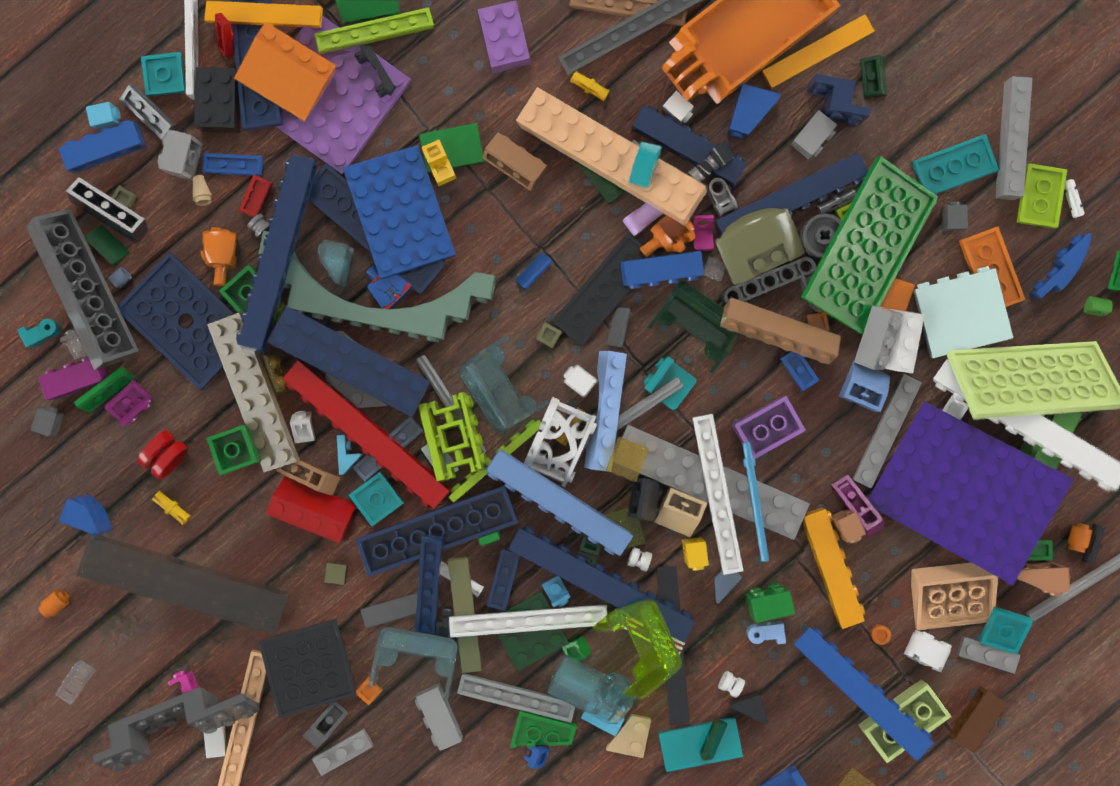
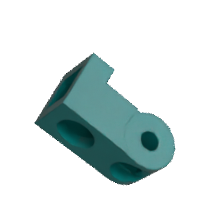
(40, 334)

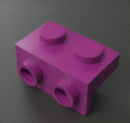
(129, 403)

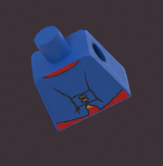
(389, 290)

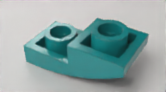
(644, 164)

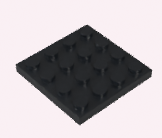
(307, 668)

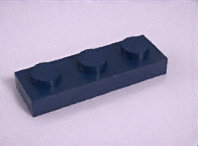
(503, 579)

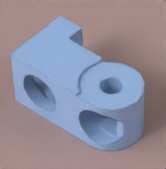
(766, 631)

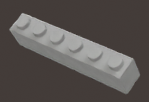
(1014, 138)

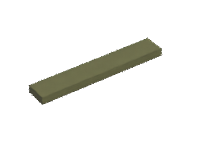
(464, 605)

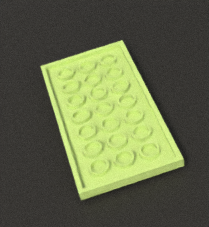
(1035, 379)

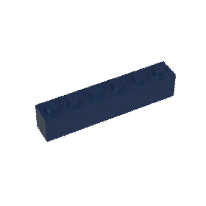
(683, 142)

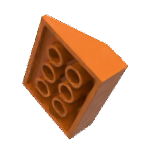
(285, 71)

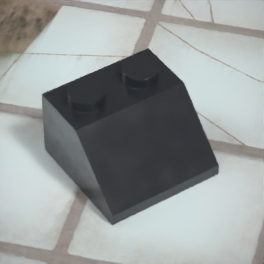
(644, 499)

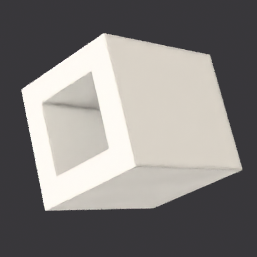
(678, 108)

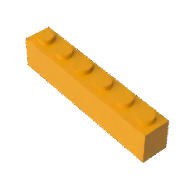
(832, 568)

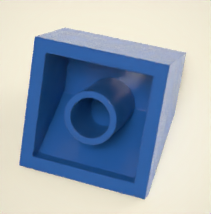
(86, 514)

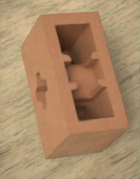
(848, 526)

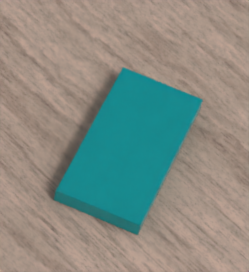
(956, 165)
(683, 744)

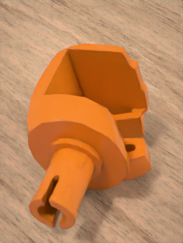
(669, 235)
(219, 252)

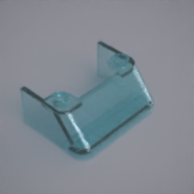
(494, 390)
(397, 640)

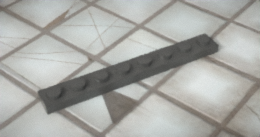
(623, 33)

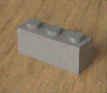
(878, 338)
(438, 717)

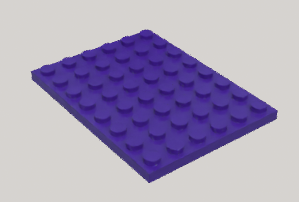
(969, 492)

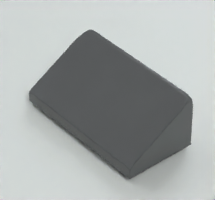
(618, 327)

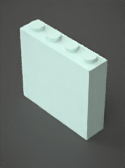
(963, 312)

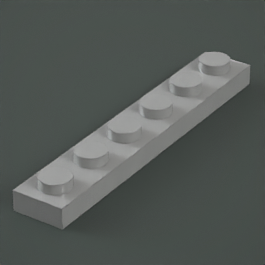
(886, 431)
(515, 697)

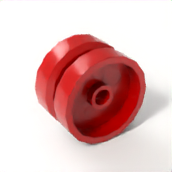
(162, 454)

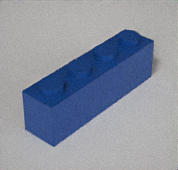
(102, 147)
(662, 268)

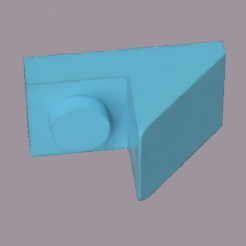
(346, 460)

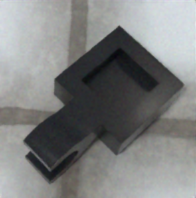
(442, 626)

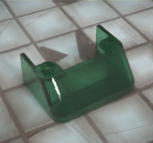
(700, 318)

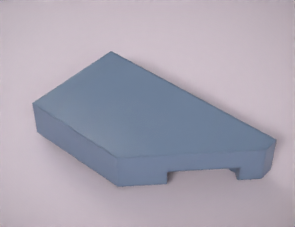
(724, 584)

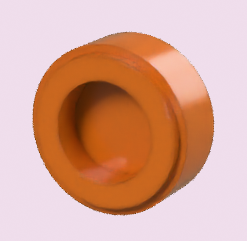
(880, 634)

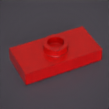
(224, 35)
(255, 196)

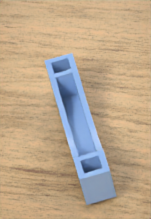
(610, 378)

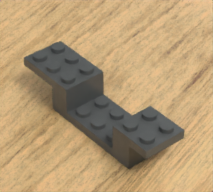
(198, 706)

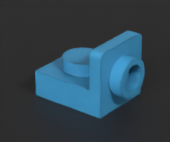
(556, 591)

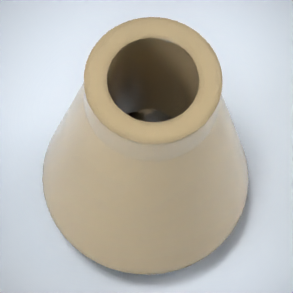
(201, 192)

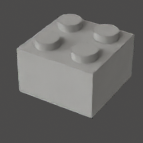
(180, 154)

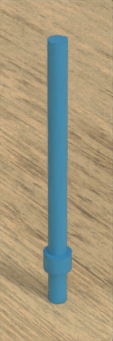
(749, 463)

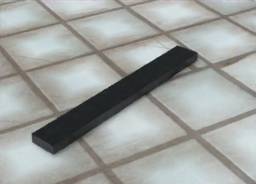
(676, 684)

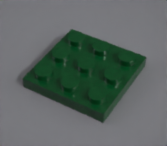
(532, 646)

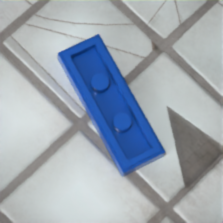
(232, 164)

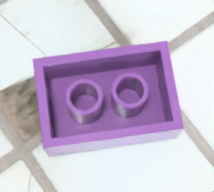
(504, 36)
(769, 426)

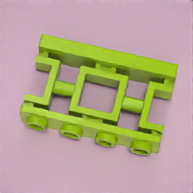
(438, 442)

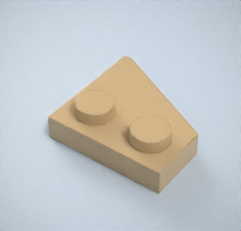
(631, 737)

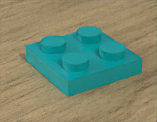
(163, 74)
(376, 498)
(1005, 630)

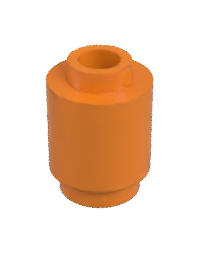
(1079, 537)
(54, 603)

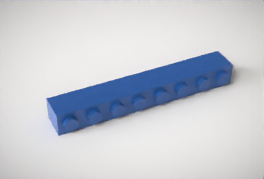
(861, 692)

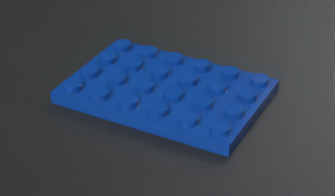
(399, 212)

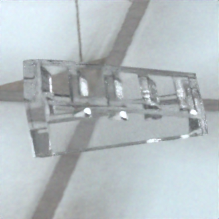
(81, 671)

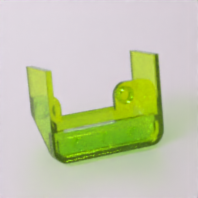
(652, 641)

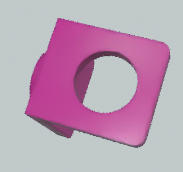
(703, 233)

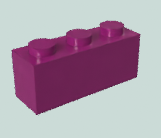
(70, 379)

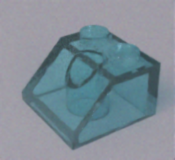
(336, 260)

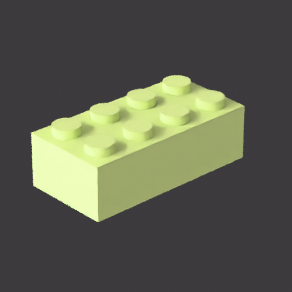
(921, 705)

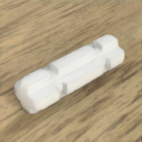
(1073, 199)

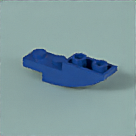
(1066, 266)

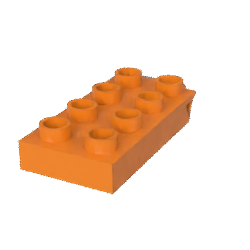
(737, 41)

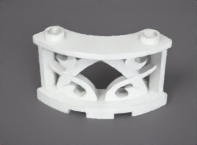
(553, 418)

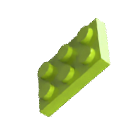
(1042, 196)

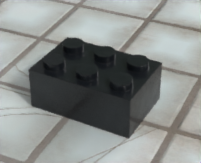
(217, 100)

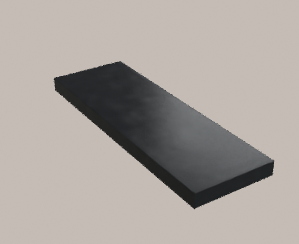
(599, 293)

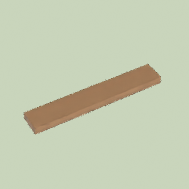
(623, 8)

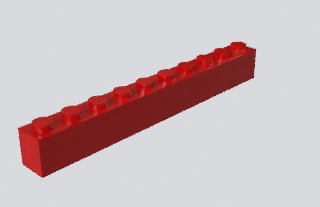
(366, 433)

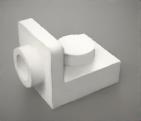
(302, 427)

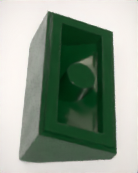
(873, 76)
(107, 245)
(713, 739)

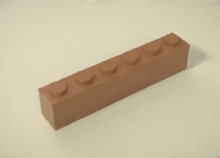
(780, 331)

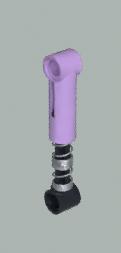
(646, 214)

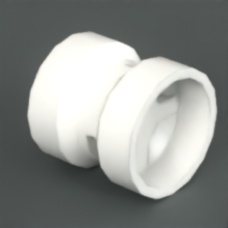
(644, 560)
(731, 684)

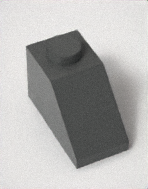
(325, 724)

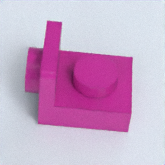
(187, 681)

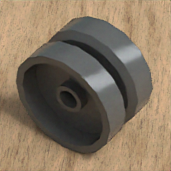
(810, 233)

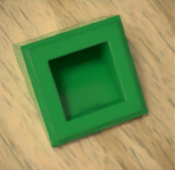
(577, 648)

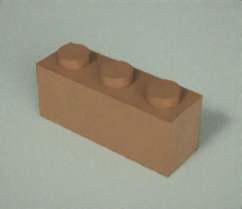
(514, 161)

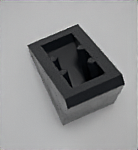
(750, 705)

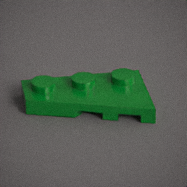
(541, 730)

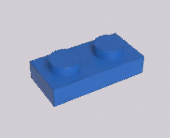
(799, 370)

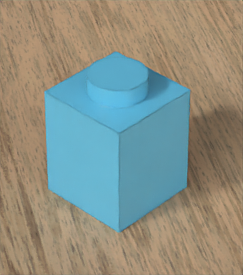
(103, 115)

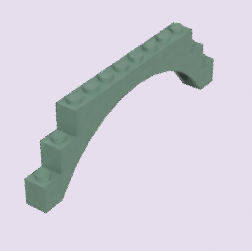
(423, 320)

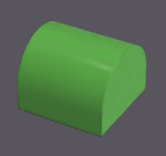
(1097, 306)

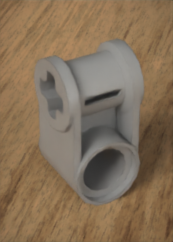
(722, 198)

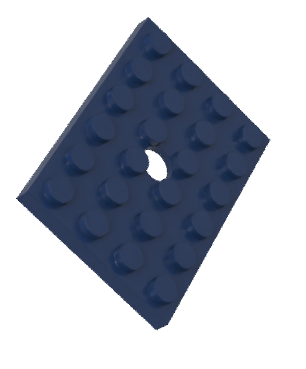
(156, 311)

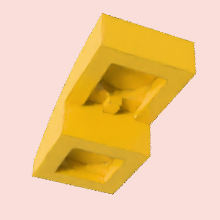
(438, 162)

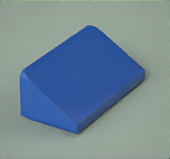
(533, 271)

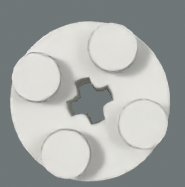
(927, 650)

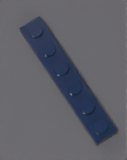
(428, 584)

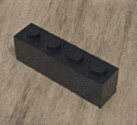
(107, 210)

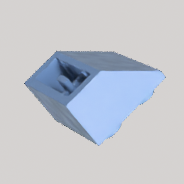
(865, 387)

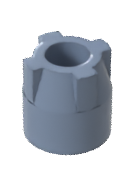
(120, 277)

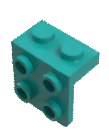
(666, 372)

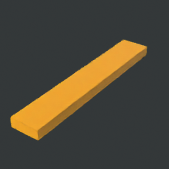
(260, 13)
(818, 51)

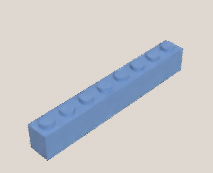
(559, 501)

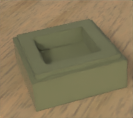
(124, 197)
(548, 335)
(336, 573)

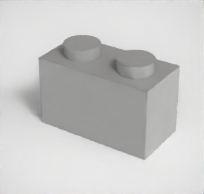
(813, 135)

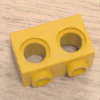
(695, 553)

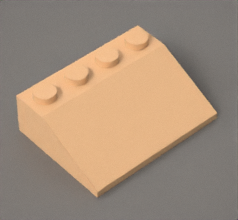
(952, 595)

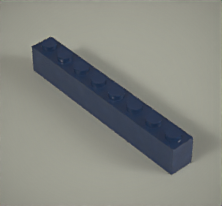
(806, 190)

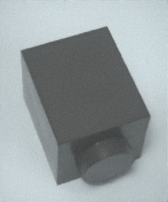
(954, 217)
(47, 421)

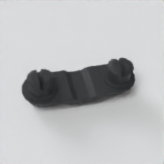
(387, 86)

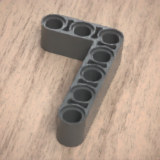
(778, 281)

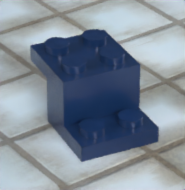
(838, 99)

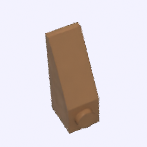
(311, 476)

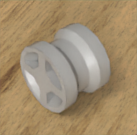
(258, 225)

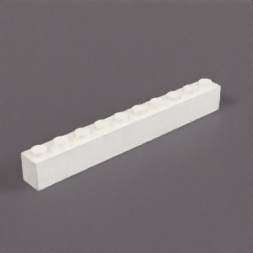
(1049, 436)

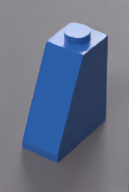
(750, 109)

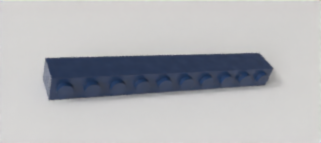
(277, 254)
(595, 578)

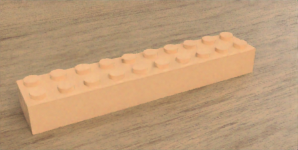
(608, 155)

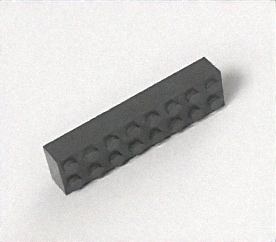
(82, 288)

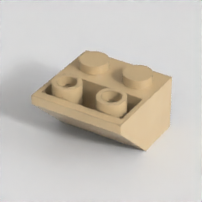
(680, 511)

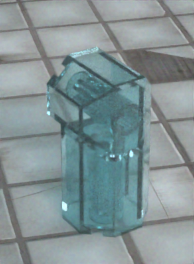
(591, 690)

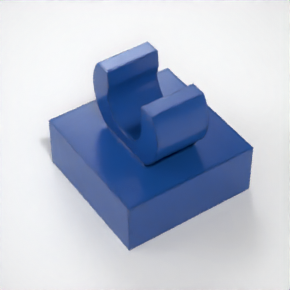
(538, 756)

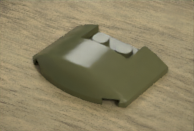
(759, 243)

